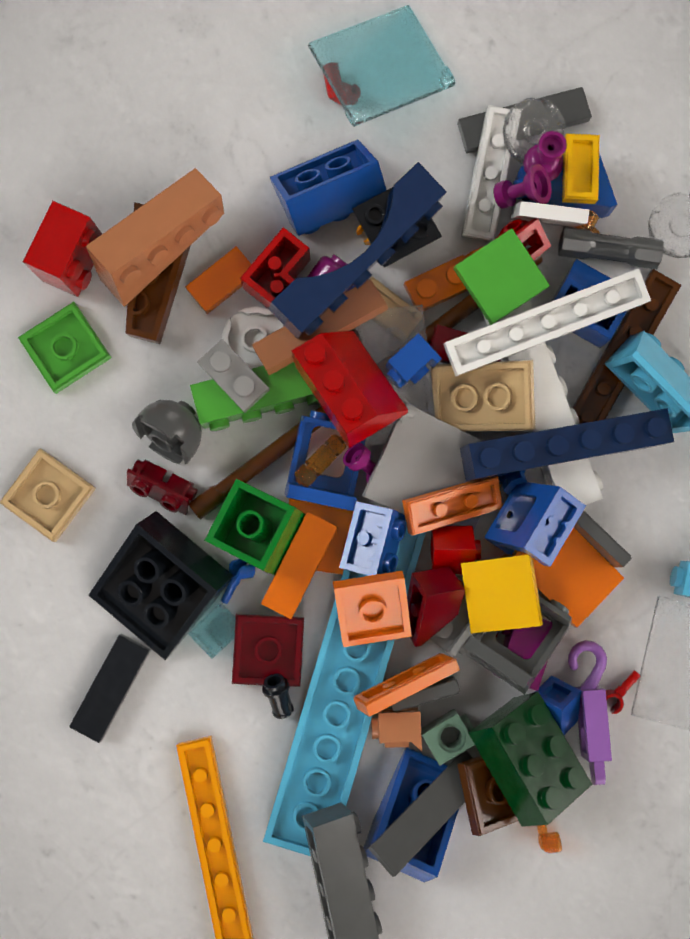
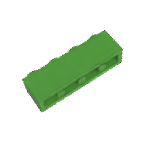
(217, 409)

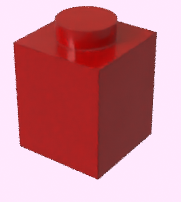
(454, 546)

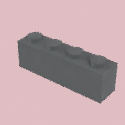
(340, 873)

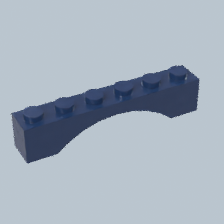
(310, 297)
(566, 444)

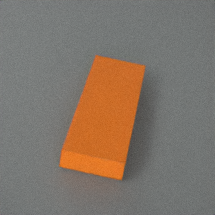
(452, 505)
(299, 565)
(405, 684)

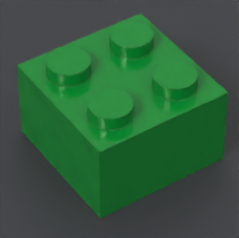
(255, 527)

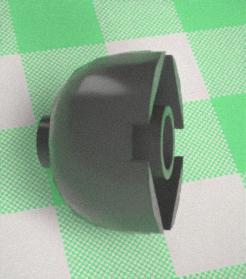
(171, 429)

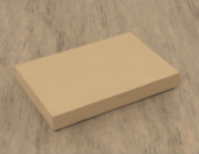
(487, 397)

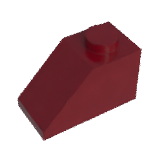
(433, 602)

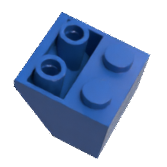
(581, 277)

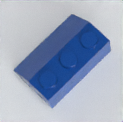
(328, 186)

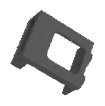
(508, 665)

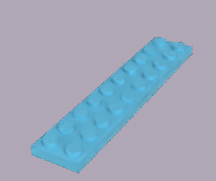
(330, 725)

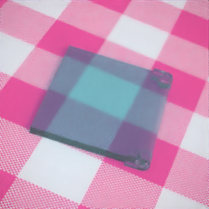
(381, 65)

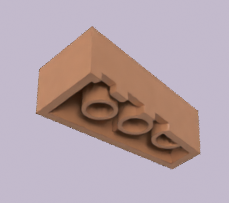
(155, 235)

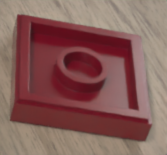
(267, 647)

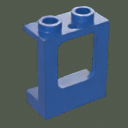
(325, 490)
(538, 521)

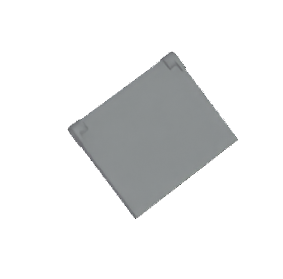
(417, 460)

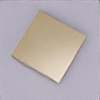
(47, 495)

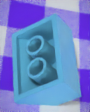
(654, 377)

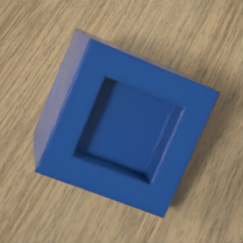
(561, 701)

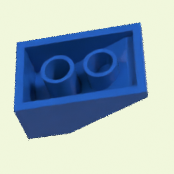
(409, 780)

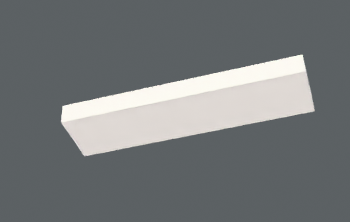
(490, 168)

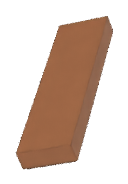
(360, 307)

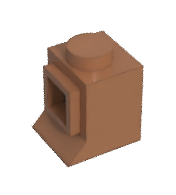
(397, 727)

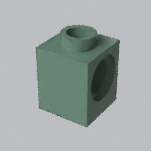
(446, 751)

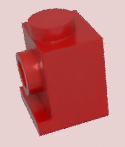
(530, 234)

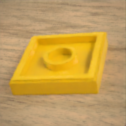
(501, 594)

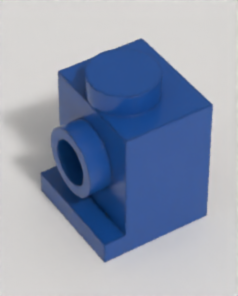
(411, 362)

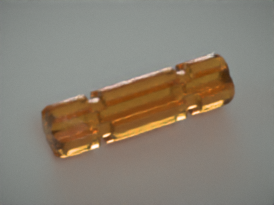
(320, 460)

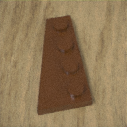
(152, 306)

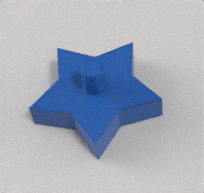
(511, 480)

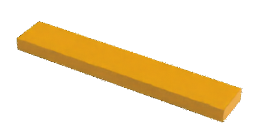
(214, 839)

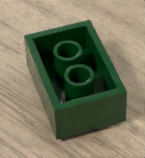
(530, 760)

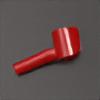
(620, 691)

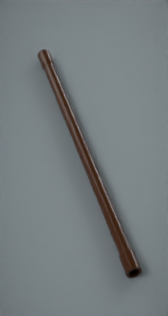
(217, 494)

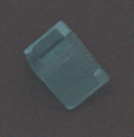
(215, 630)

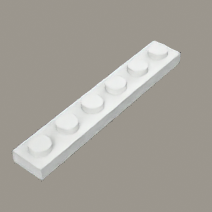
(547, 322)

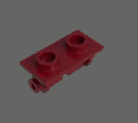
(146, 480)

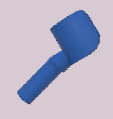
(240, 571)

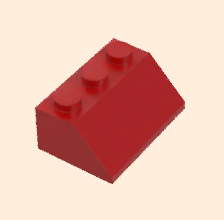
(348, 385)

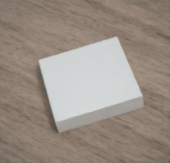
(550, 214)

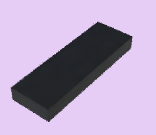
(109, 688)

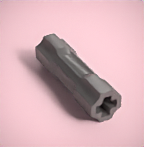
(635, 251)

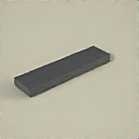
(571, 104)
(421, 819)

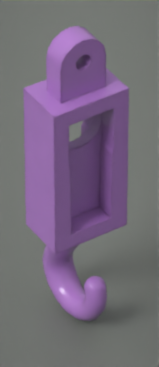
(593, 713)

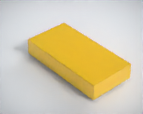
(581, 169)

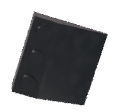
(160, 584)

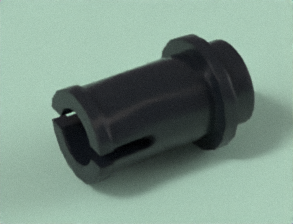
(276, 689)

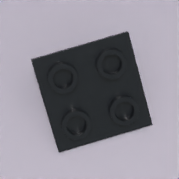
(371, 216)

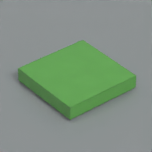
(501, 276)
(64, 347)

